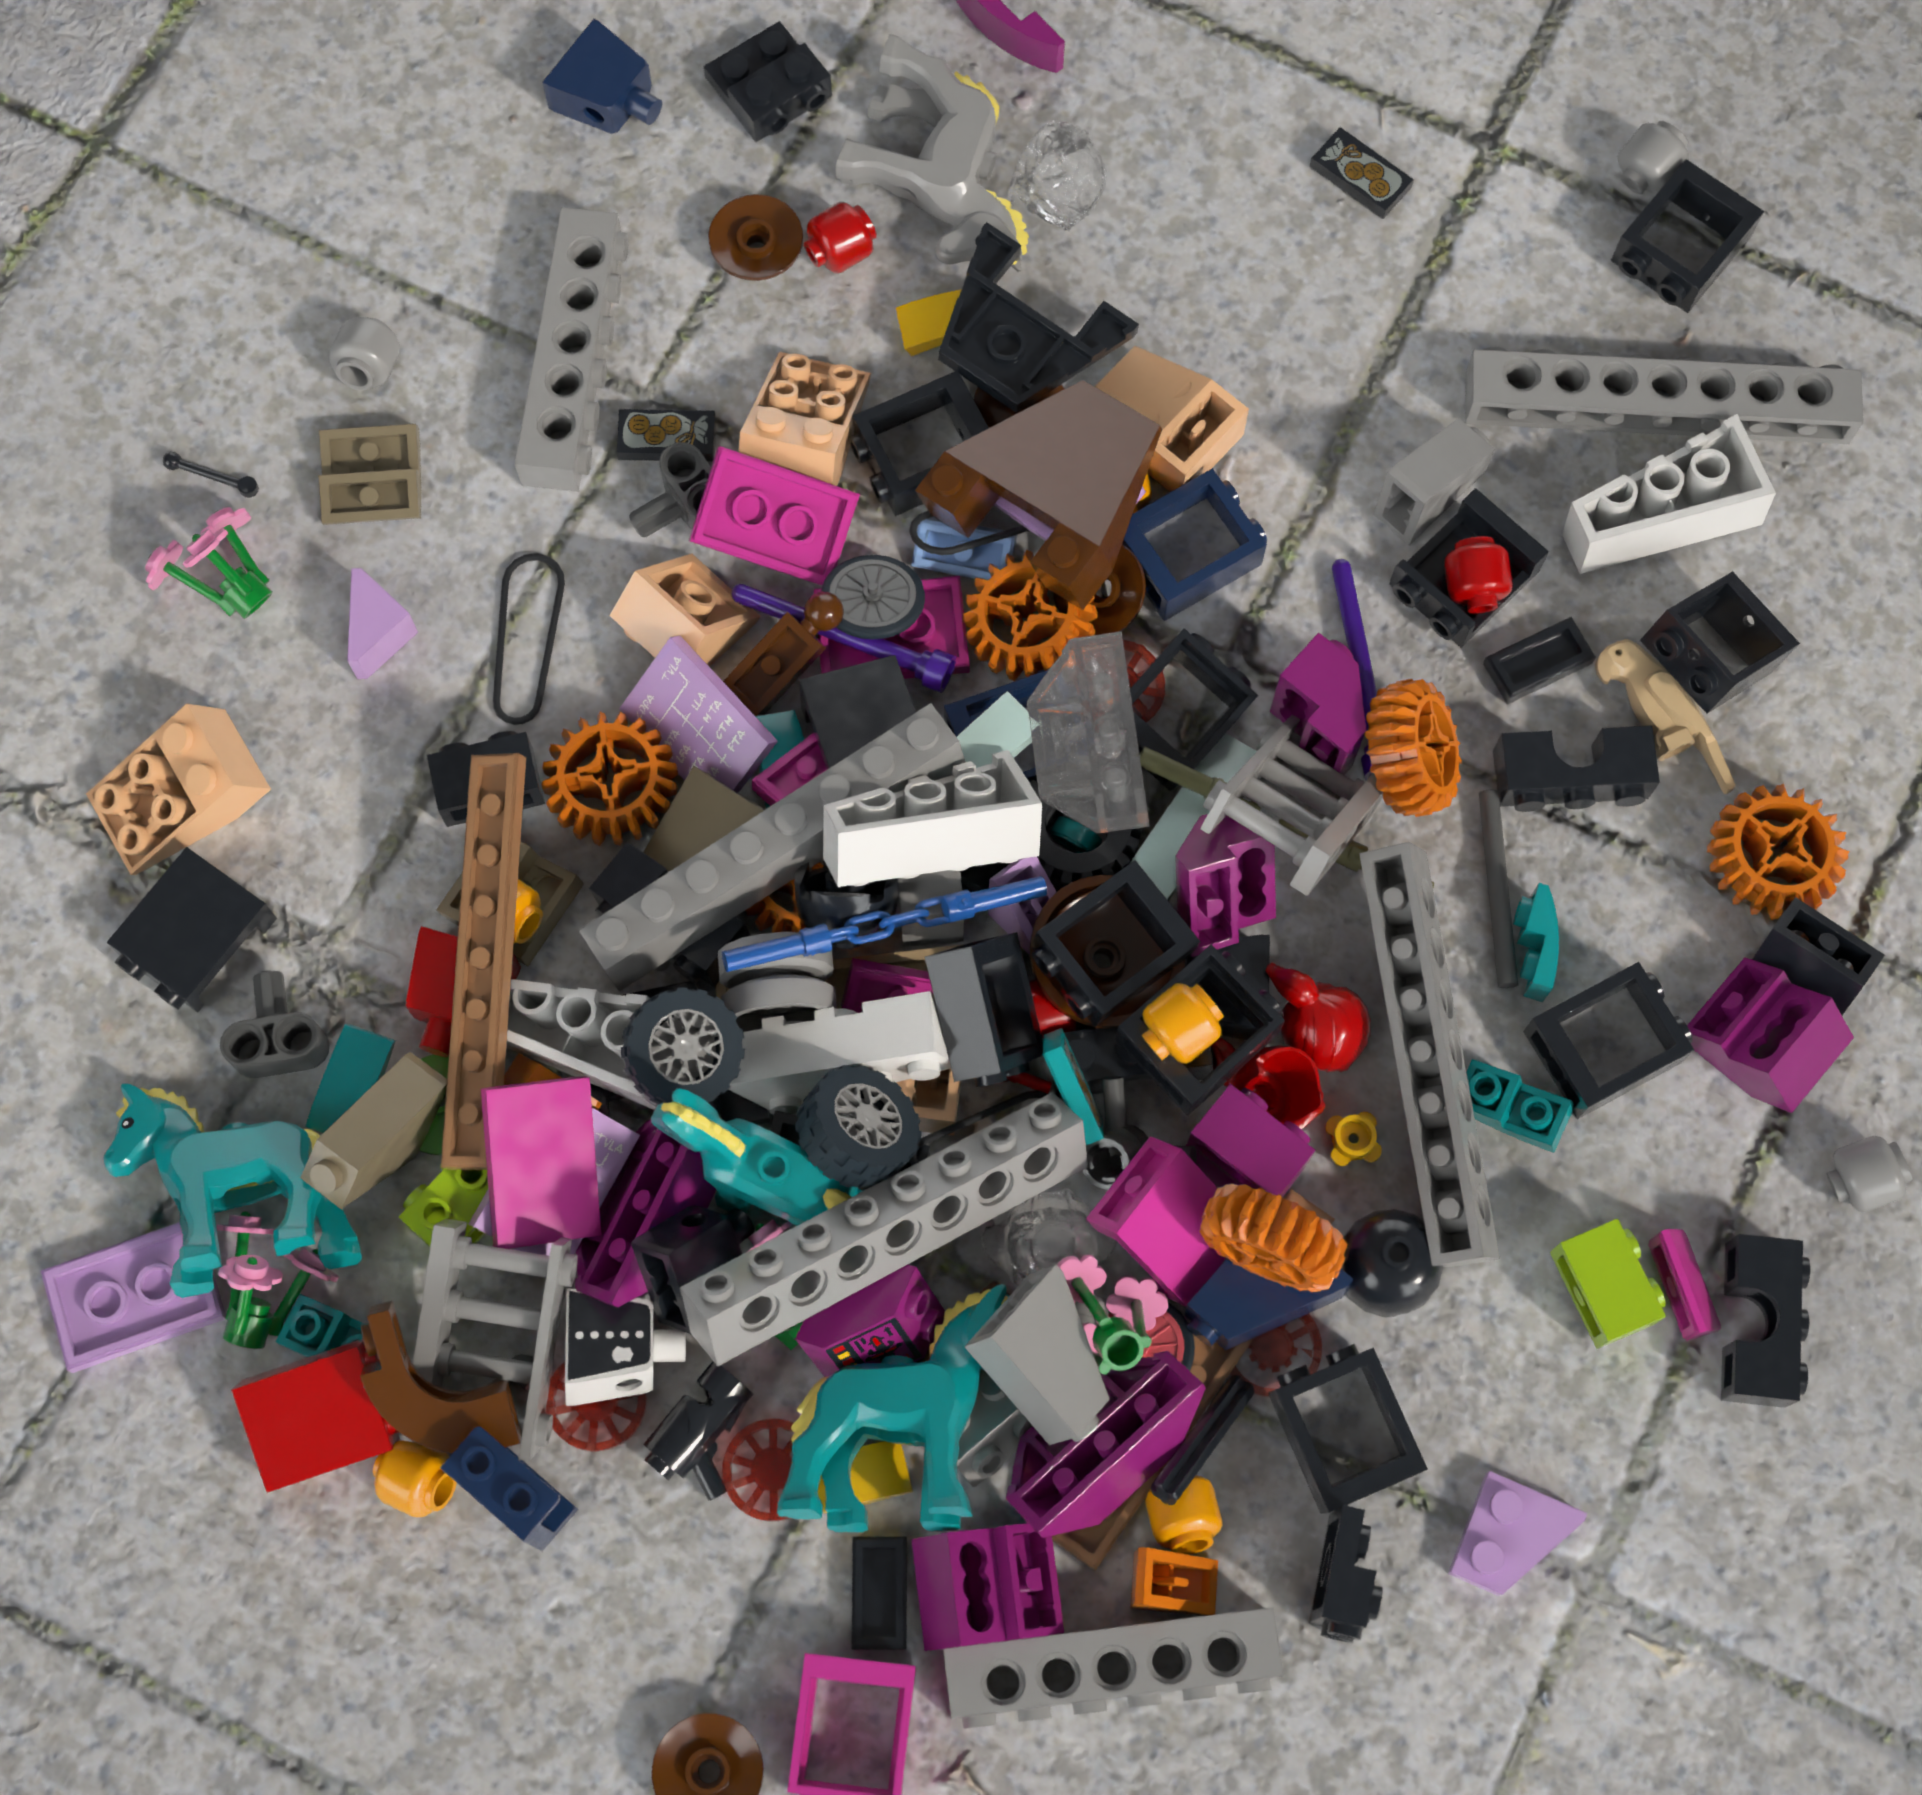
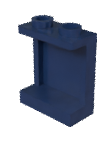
(509, 1489)

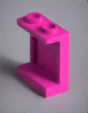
(1158, 1217)

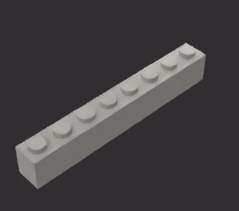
(760, 852)

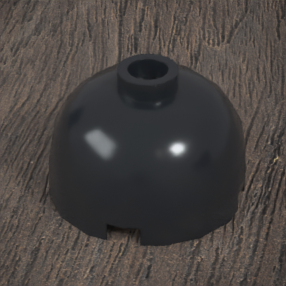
(823, 902)
(1389, 1263)

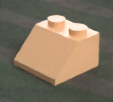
(683, 601)

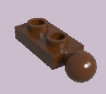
(784, 654)

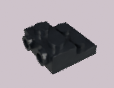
(769, 81)
(1344, 1592)

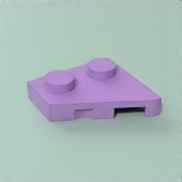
(1509, 1533)

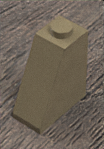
(376, 1132)

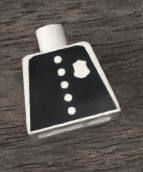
(613, 1348)

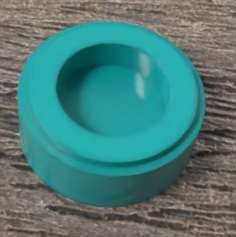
(1074, 835)

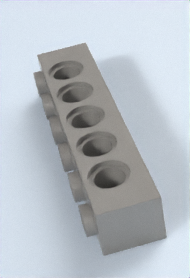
(579, 239)
(1249, 1632)

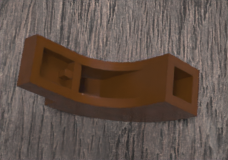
(420, 1409)

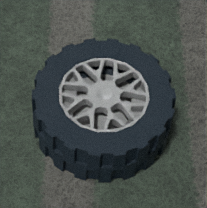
(684, 1044)
(858, 1127)

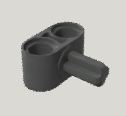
(681, 494)
(275, 1031)

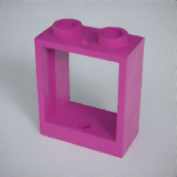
(859, 1672)

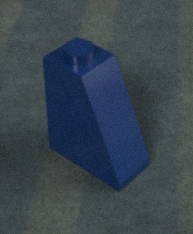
(1244, 1305)

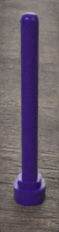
(1355, 640)
(930, 667)

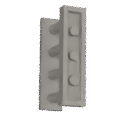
(1326, 836)
(445, 1304)

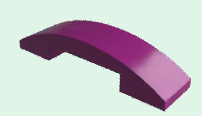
(1025, 39)

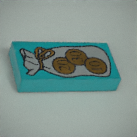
(1072, 1084)

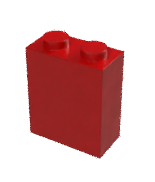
(312, 1416)

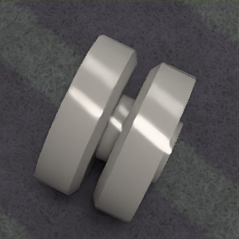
(777, 988)

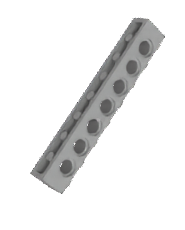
(1640, 409)
(1429, 1056)
(884, 1228)

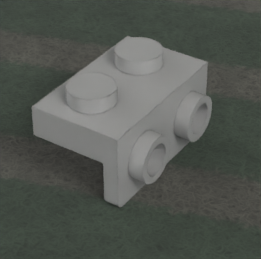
(990, 1432)

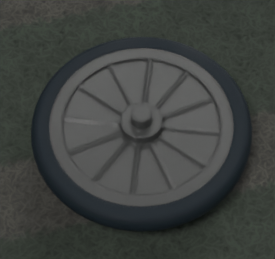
(877, 596)

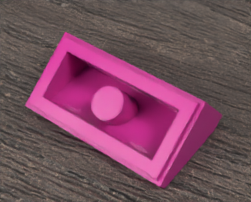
(1684, 1284)

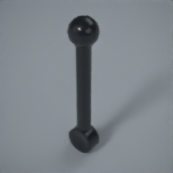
(247, 485)

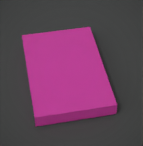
(773, 516)
(936, 628)
(541, 1162)

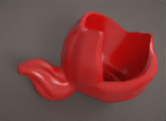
(1321, 1019)
(1282, 1078)

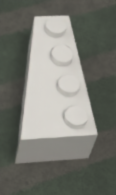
(1674, 501)
(934, 825)
(575, 1032)
(889, 1036)

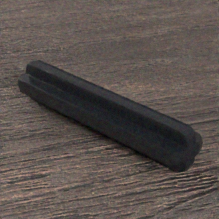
(1202, 1440)

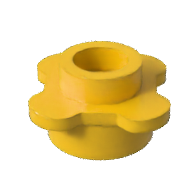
(1364, 1128)

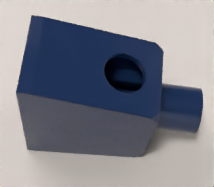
(601, 82)

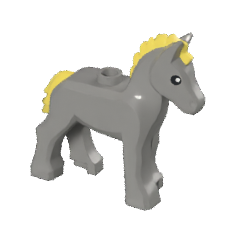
(952, 160)

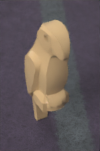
(1663, 704)

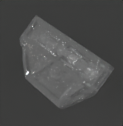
(1088, 737)

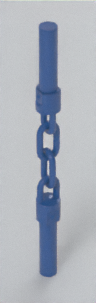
(819, 938)

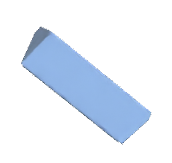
(967, 563)

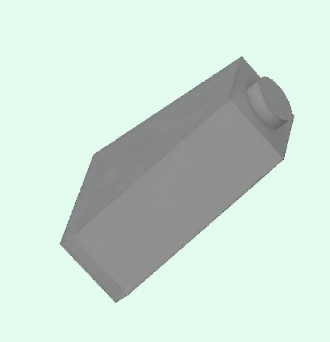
(1432, 479)
(1043, 1358)

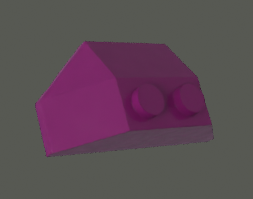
(651, 1187)
(1137, 1433)

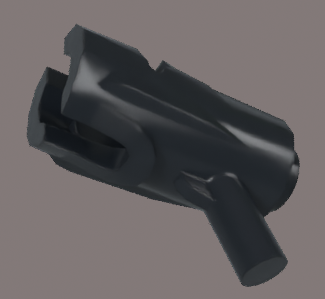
(691, 1428)

